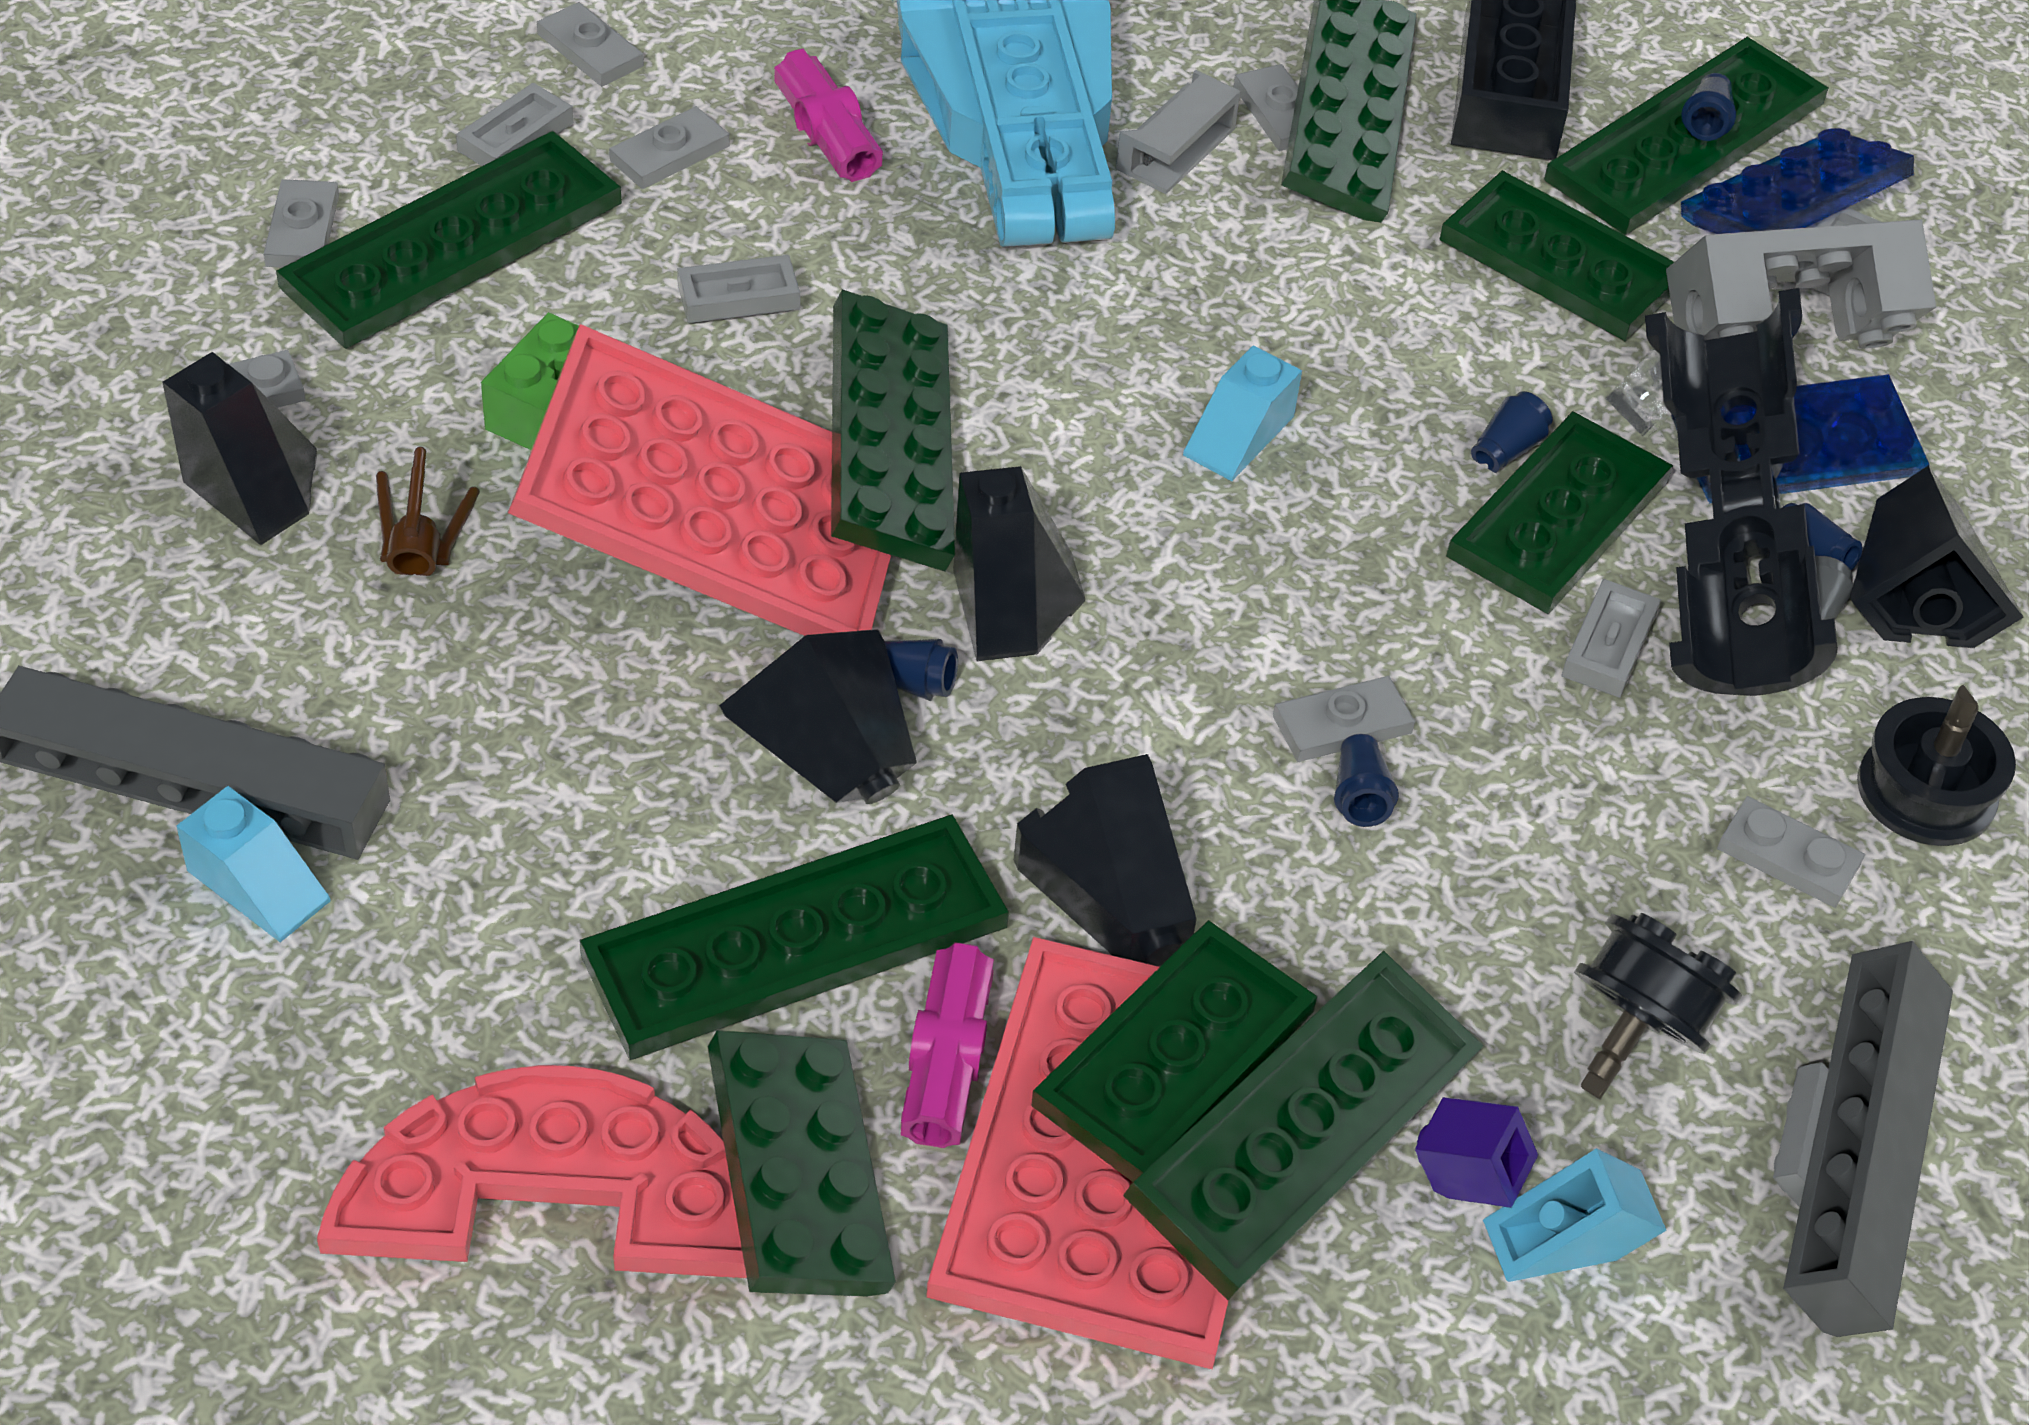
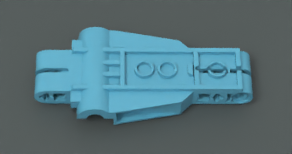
(1026, 102)

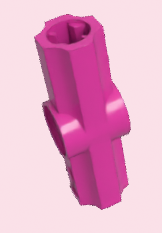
(828, 115)
(947, 1046)

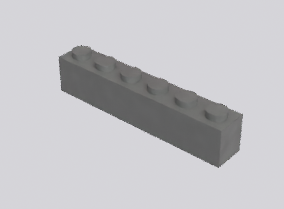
(188, 758)
(1870, 1142)

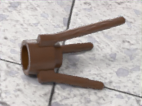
(414, 542)

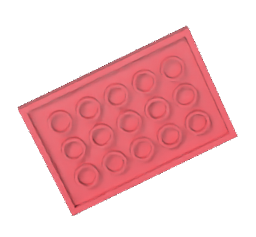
(696, 488)
(1045, 1219)

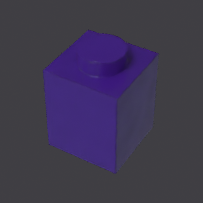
(1476, 1151)

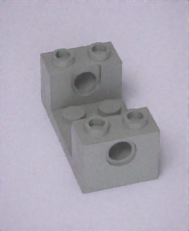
(1872, 271)

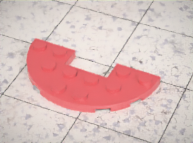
(545, 1140)

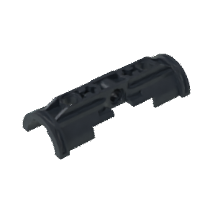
(1699, 388)

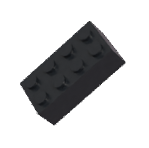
(1514, 76)

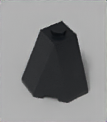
(239, 448)
(1010, 565)
(1929, 570)
(830, 715)
(1112, 861)

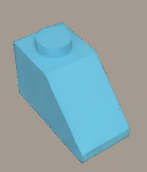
(1244, 413)
(250, 864)
(1575, 1219)

